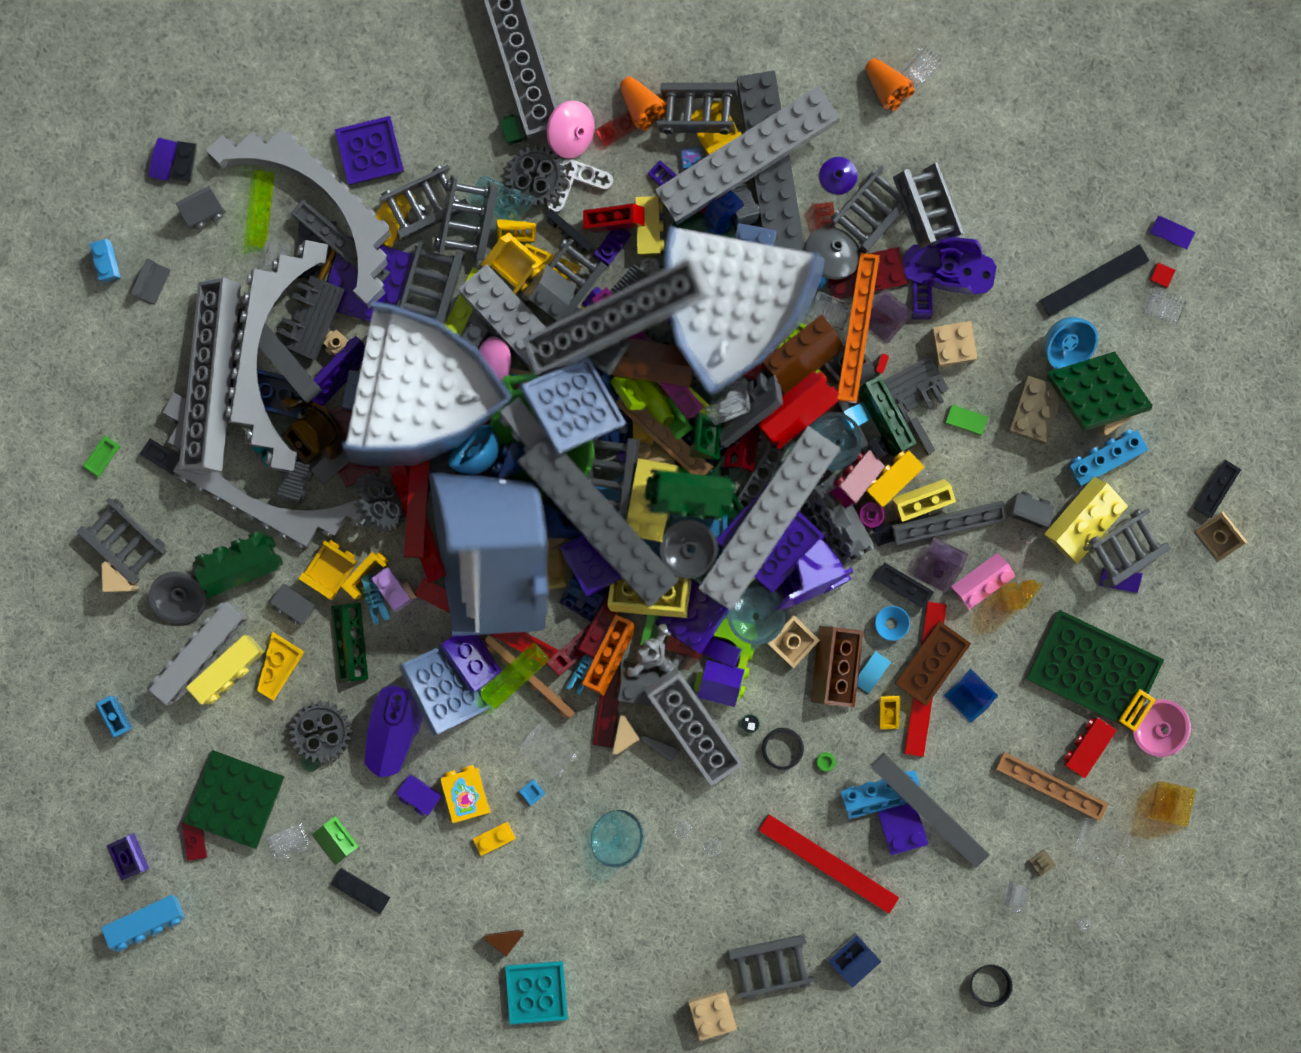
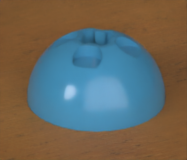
(1070, 342)
(476, 452)

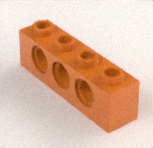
(609, 655)

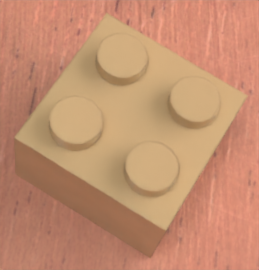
(954, 344)
(712, 1015)

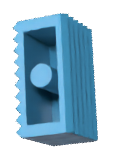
(105, 260)
(114, 716)

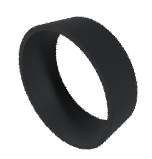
(765, 743)
(1004, 998)

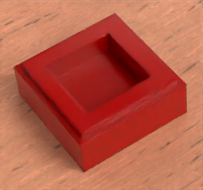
(1162, 275)
(881, 363)

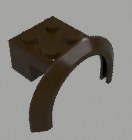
(313, 432)

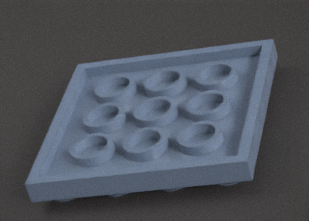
(572, 405)
(440, 691)

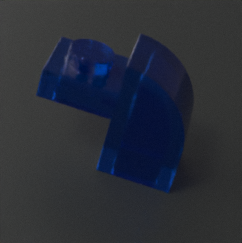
(719, 212)

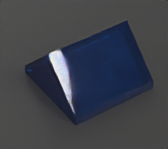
(971, 695)

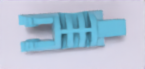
(373, 599)
(580, 672)

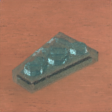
(509, 202)

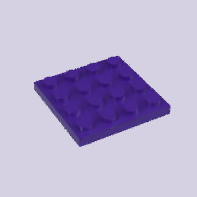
(345, 277)
(791, 546)

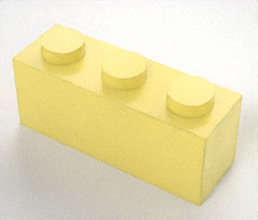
(649, 235)
(923, 500)

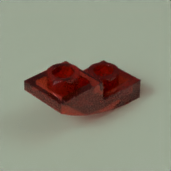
(616, 129)

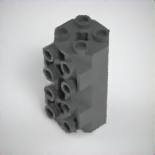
(841, 526)

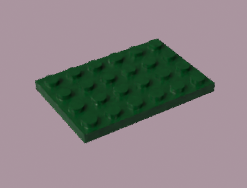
(1093, 667)

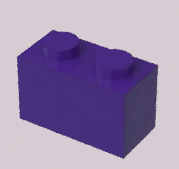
(419, 795)

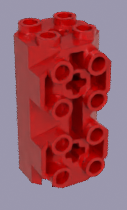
(799, 409)

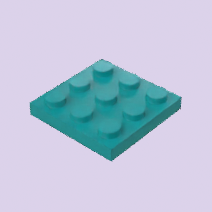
(536, 992)

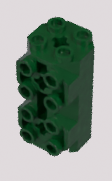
(689, 494)
(237, 565)

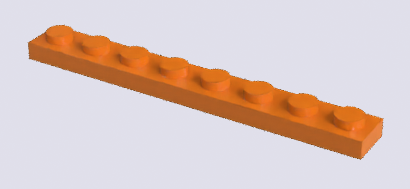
(858, 328)

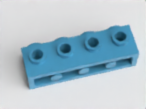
(1107, 458)
(872, 797)
(143, 923)

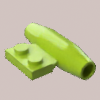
(644, 394)

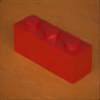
(613, 218)
(1089, 747)

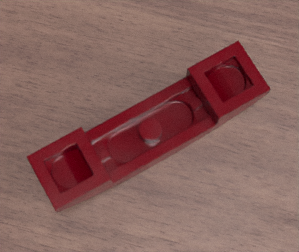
(568, 654)

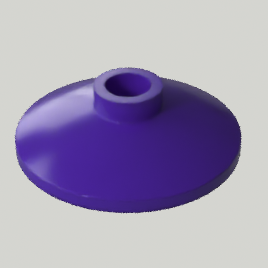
(834, 184)

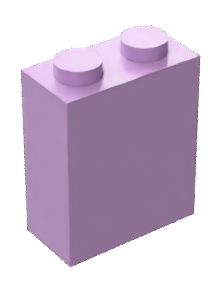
(392, 589)

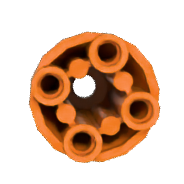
(889, 84)
(642, 103)

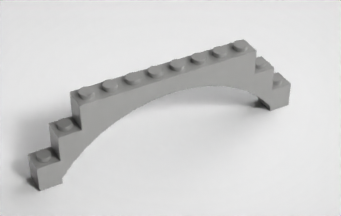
(287, 155)
(246, 403)
(297, 524)

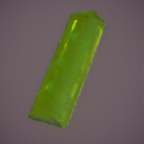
(259, 208)
(514, 676)

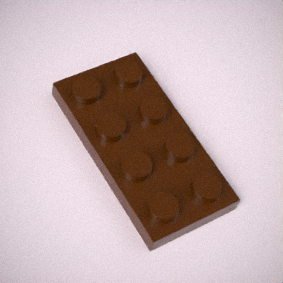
(932, 663)

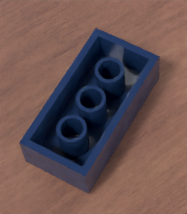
(273, 390)

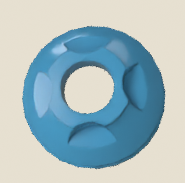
(902, 619)

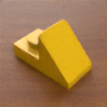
(889, 712)

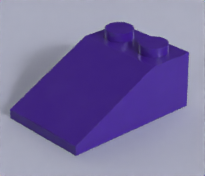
(902, 828)

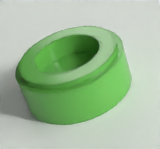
(825, 761)

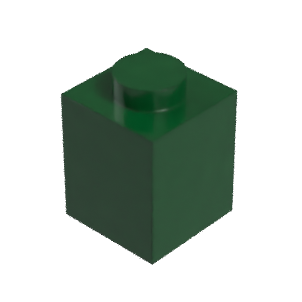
(512, 129)

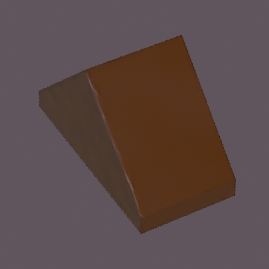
(504, 941)

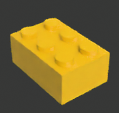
(894, 478)

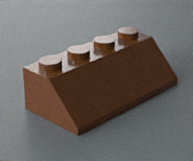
(803, 354)
(655, 363)
(836, 666)

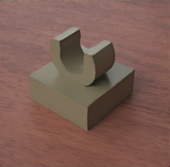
(1042, 862)

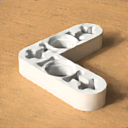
(576, 175)

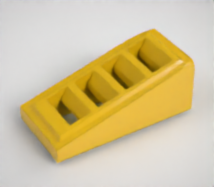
(508, 225)

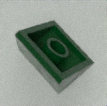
(705, 438)

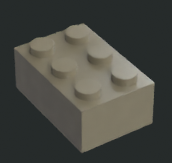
(1035, 410)

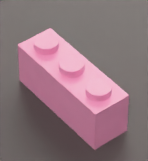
(983, 581)

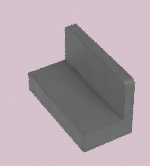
(150, 281)
(924, 445)

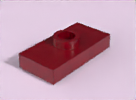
(194, 842)

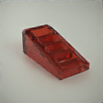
(816, 206)
(678, 646)

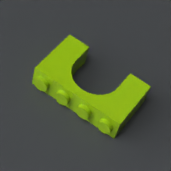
(725, 631)

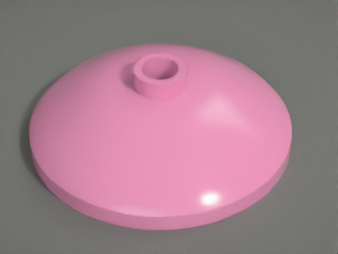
(564, 127)
(497, 356)
(1150, 732)

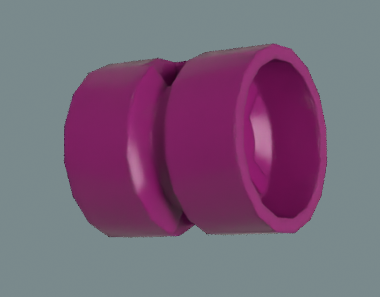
(871, 515)

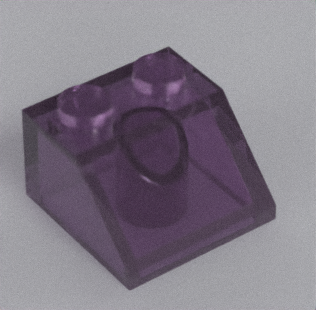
(888, 316)
(941, 565)

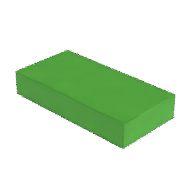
(966, 419)
(101, 456)

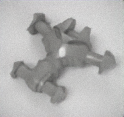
(653, 655)

